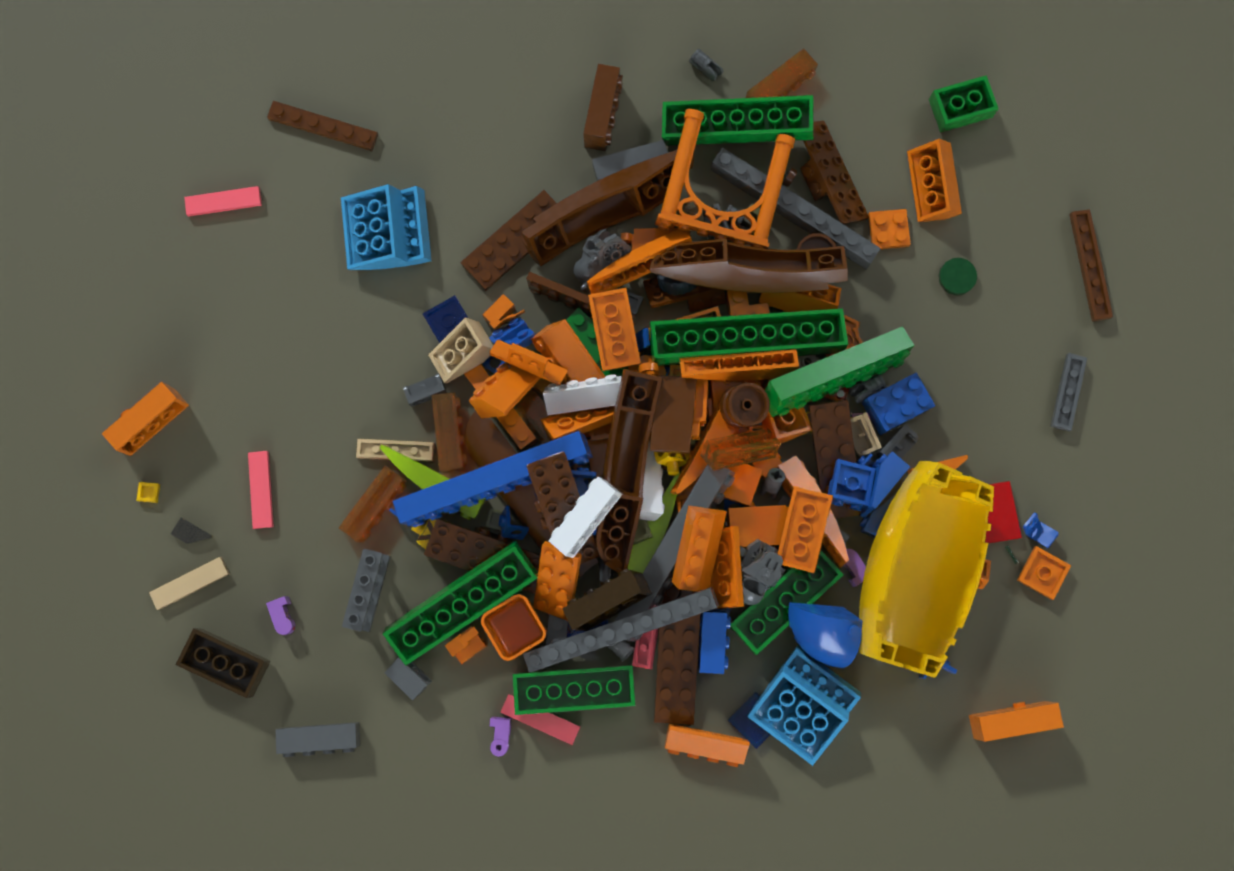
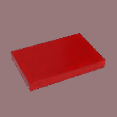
(1004, 515)

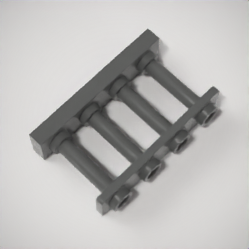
(366, 590)

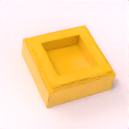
(148, 492)

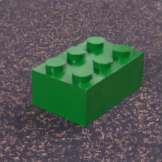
(963, 103)

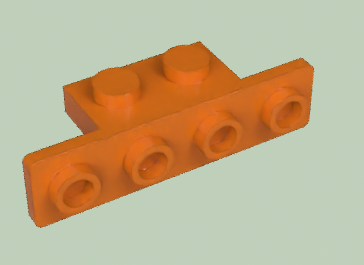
(528, 361)

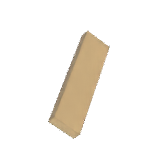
(415, 450)
(189, 583)

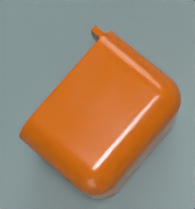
(514, 627)

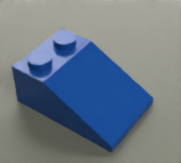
(887, 473)

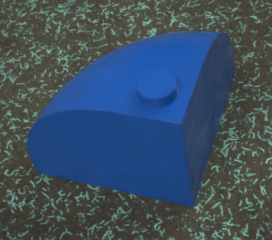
(826, 632)

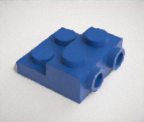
(515, 332)
(851, 484)

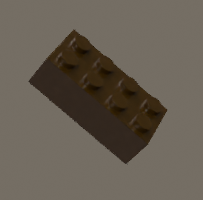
(606, 600)
(223, 662)

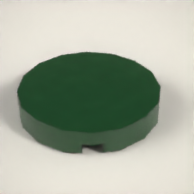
(957, 276)

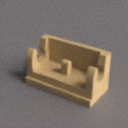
(864, 436)

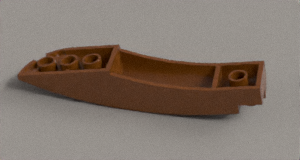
(599, 206)
(752, 269)
(488, 446)
(626, 465)

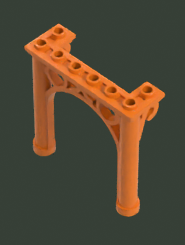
(680, 177)

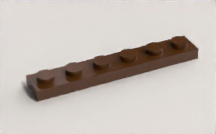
(322, 125)
(1091, 265)

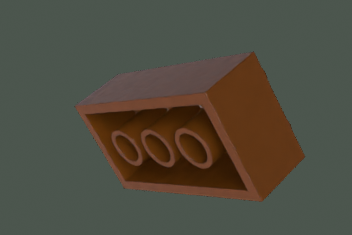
(603, 107)

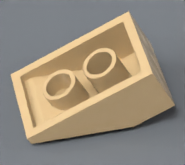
(461, 350)

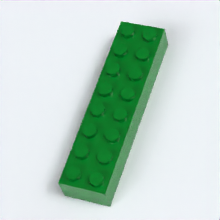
(742, 119)
(838, 371)
(460, 603)

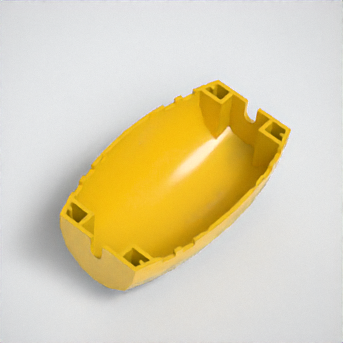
(924, 568)

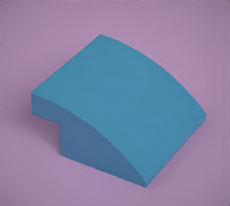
(385, 228)
(805, 705)

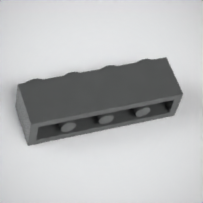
(617, 161)
(317, 738)

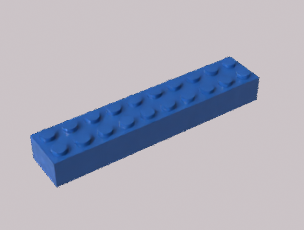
(485, 481)

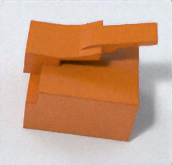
(501, 312)
(466, 645)

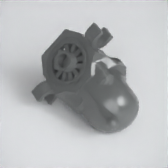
(598, 253)
(759, 570)

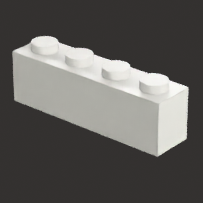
(581, 395)
(652, 489)
(585, 517)

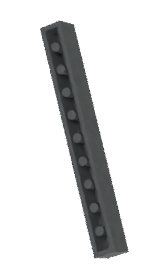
(795, 208)
(659, 572)
(621, 629)

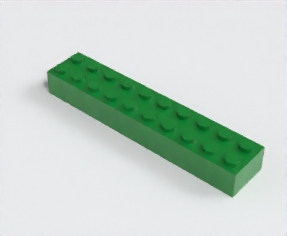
(806, 331)

